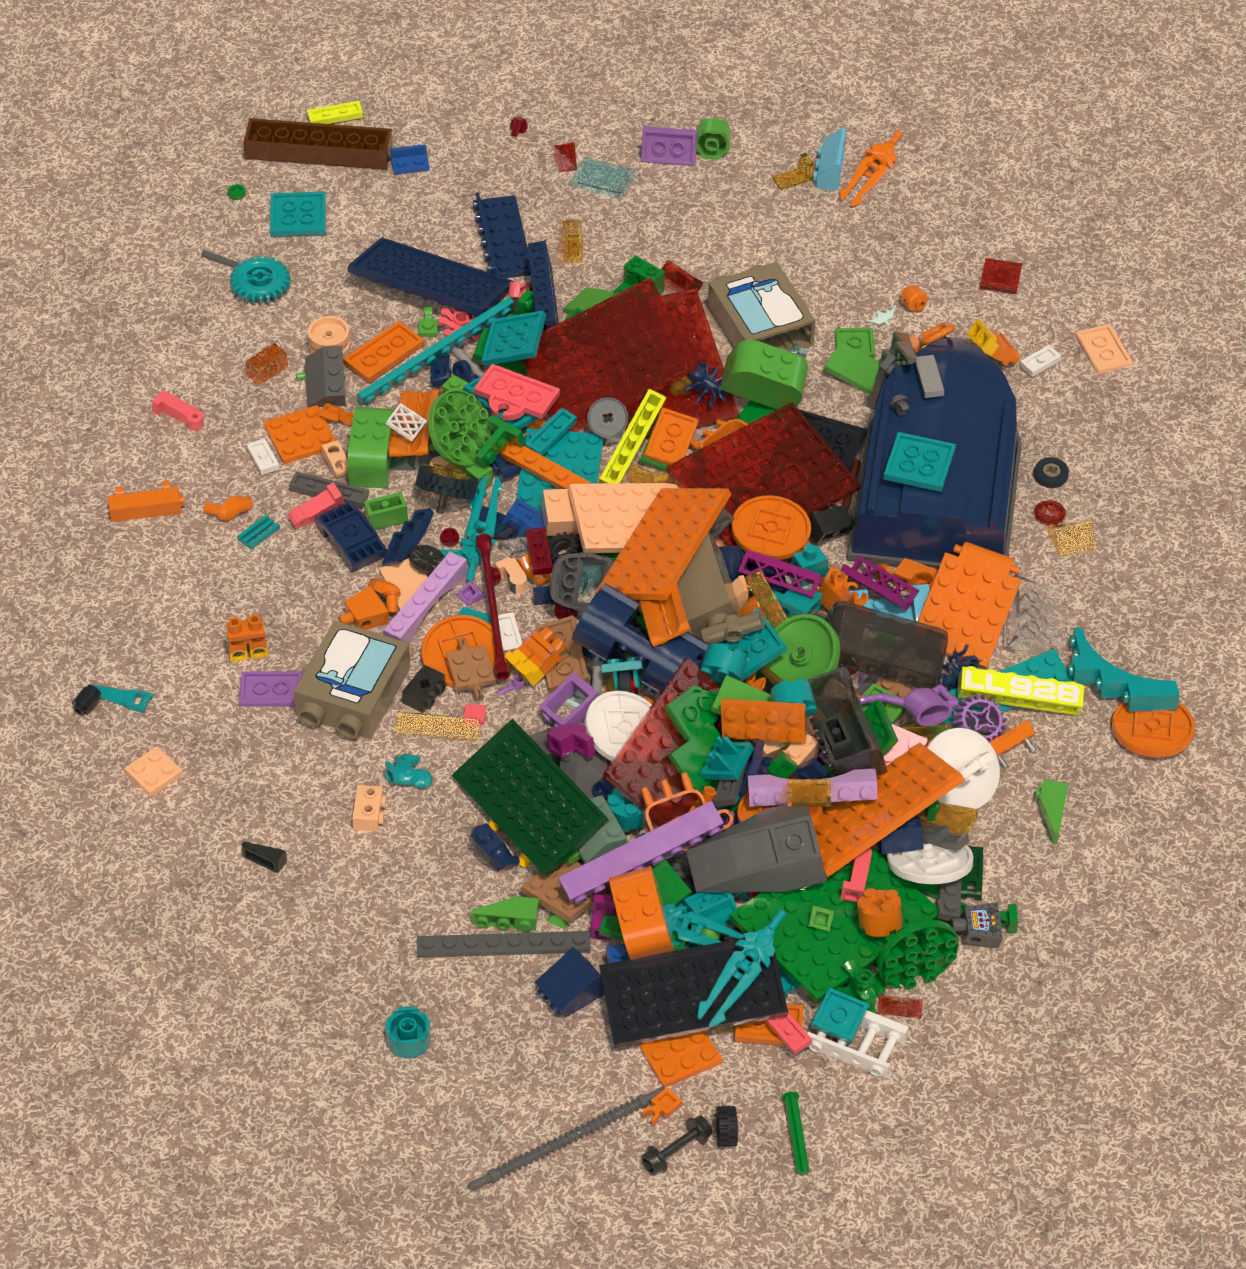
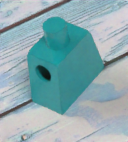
(810, 559)
(797, 604)

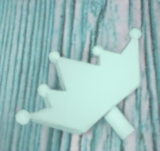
(883, 317)

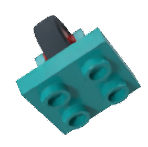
(626, 674)

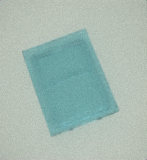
(602, 178)

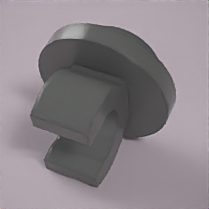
(900, 404)

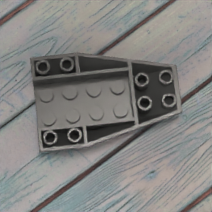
(760, 854)

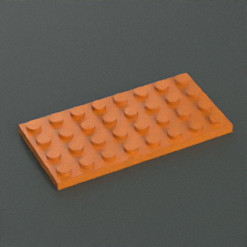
(665, 542)
(902, 792)

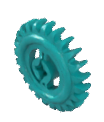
(260, 279)

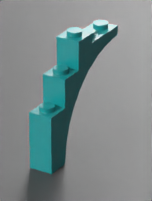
(1113, 682)

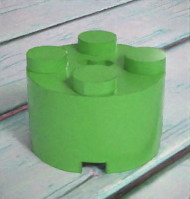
(713, 138)

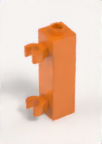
(145, 503)
(834, 591)

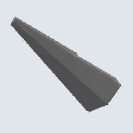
(901, 348)

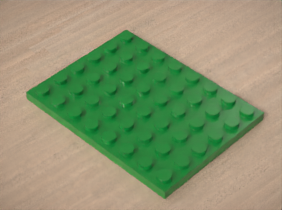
(816, 956)

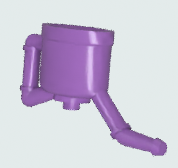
(923, 704)

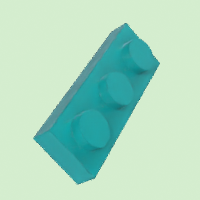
(551, 432)

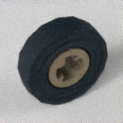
(1049, 479)

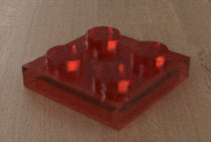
(1001, 276)

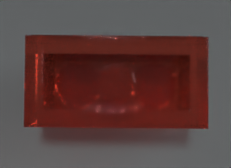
(680, 278)

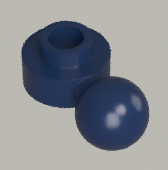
(463, 370)

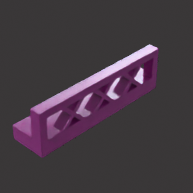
(782, 568)
(876, 587)

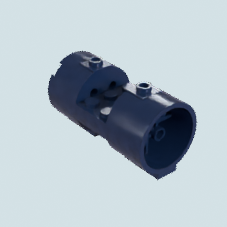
(609, 625)

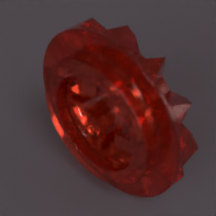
(1053, 507)

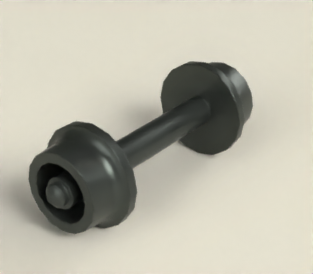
(655, 1161)

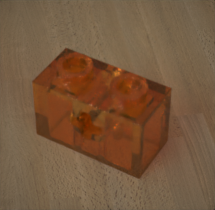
(266, 364)

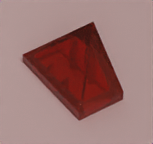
(566, 157)
(900, 1006)

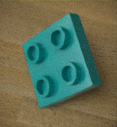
(726, 760)

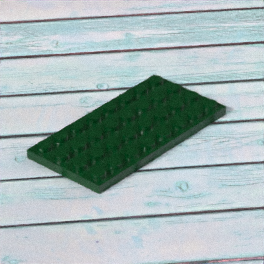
(530, 797)

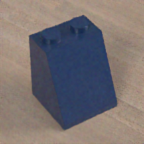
(570, 983)

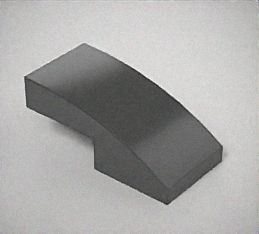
(941, 837)

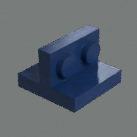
(756, 765)

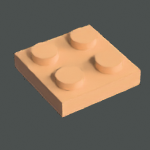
(153, 771)

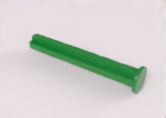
(796, 1132)

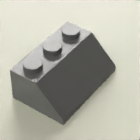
(325, 377)
(584, 770)

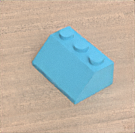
(831, 161)

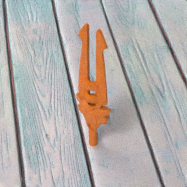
(884, 155)

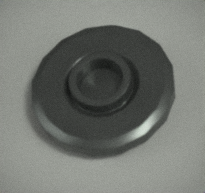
(425, 558)

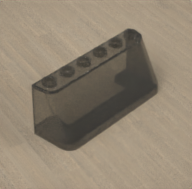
(888, 645)
(836, 695)

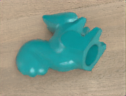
(405, 774)

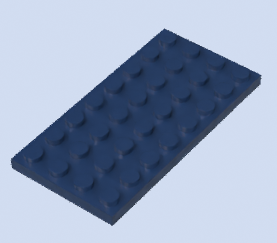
(430, 276)

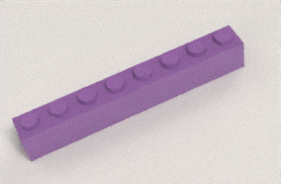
(642, 852)

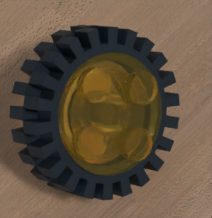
(446, 483)

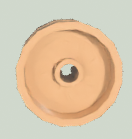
(329, 332)

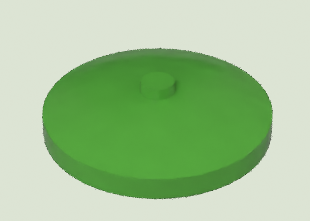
(811, 648)

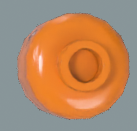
(913, 297)

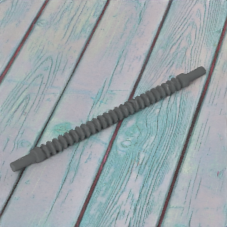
(493, 1175)

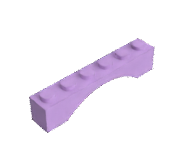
(442, 579)
(851, 786)

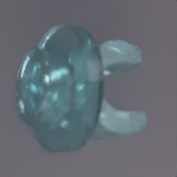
(798, 351)

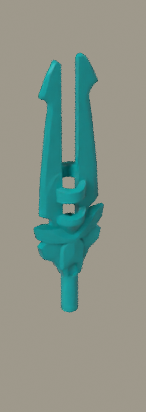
(469, 545)
(679, 923)
(757, 946)

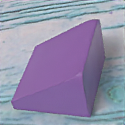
(471, 593)

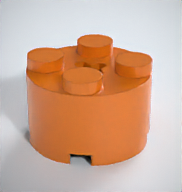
(879, 912)

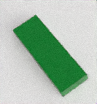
(881, 726)

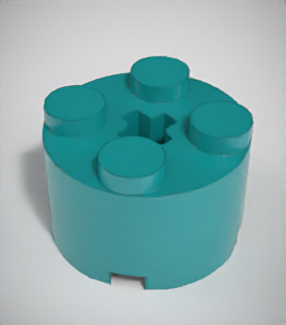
(721, 662)
(795, 692)
(625, 811)
(408, 1032)

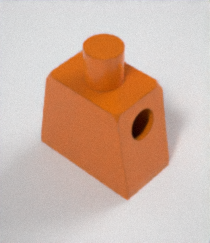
(365, 610)

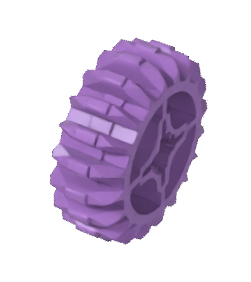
(965, 715)

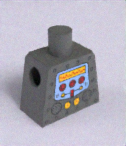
(980, 925)

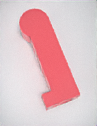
(516, 289)
(178, 409)
(323, 502)
(855, 888)

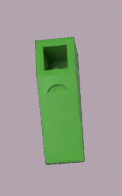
(511, 913)

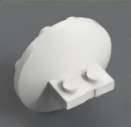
(974, 759)

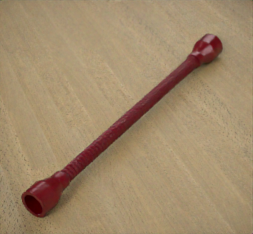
(501, 667)

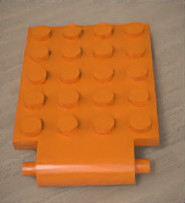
(972, 599)

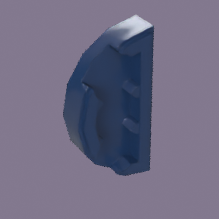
(506, 531)

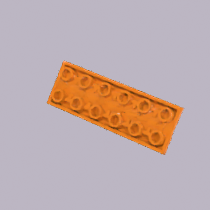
(419, 403)
(665, 617)

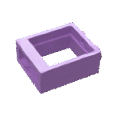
(562, 694)

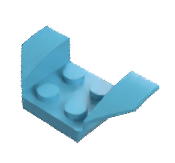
(914, 610)

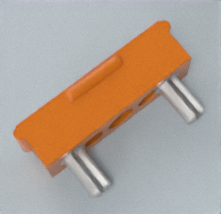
(1012, 739)

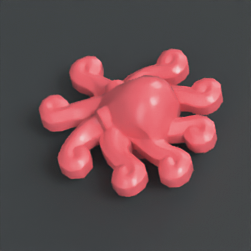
(456, 321)

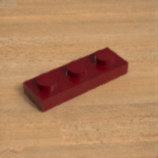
(539, 551)

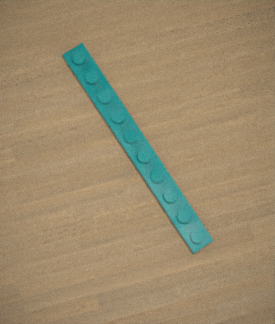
(431, 354)

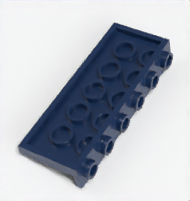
(502, 236)
(543, 282)

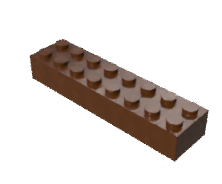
(318, 143)

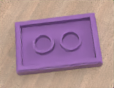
(669, 145)
(268, 688)

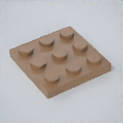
(552, 895)

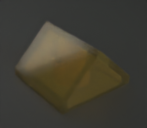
(1073, 537)
(809, 792)

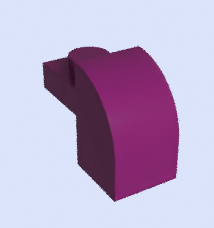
(570, 738)
(601, 905)

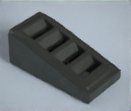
(265, 856)

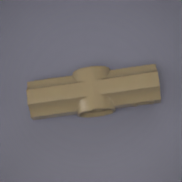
(733, 628)

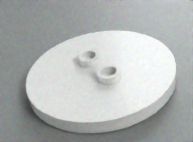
(613, 719)
(931, 864)

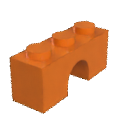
(915, 573)

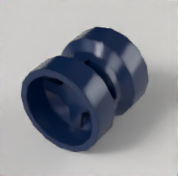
(603, 787)

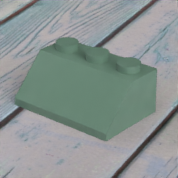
(605, 838)

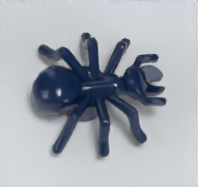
(703, 380)
(965, 661)

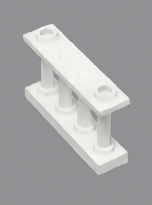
(875, 1025)

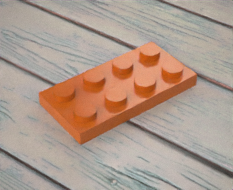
(383, 351)
(763, 720)

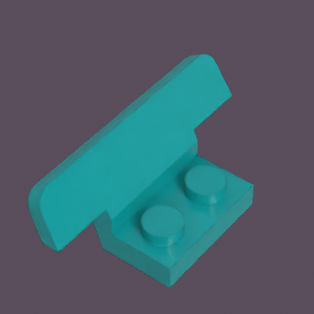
(713, 906)

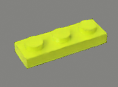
(335, 113)

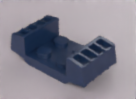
(352, 536)

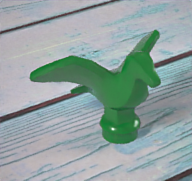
(863, 984)

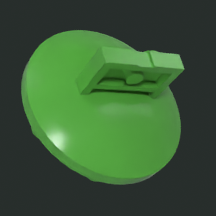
(458, 427)

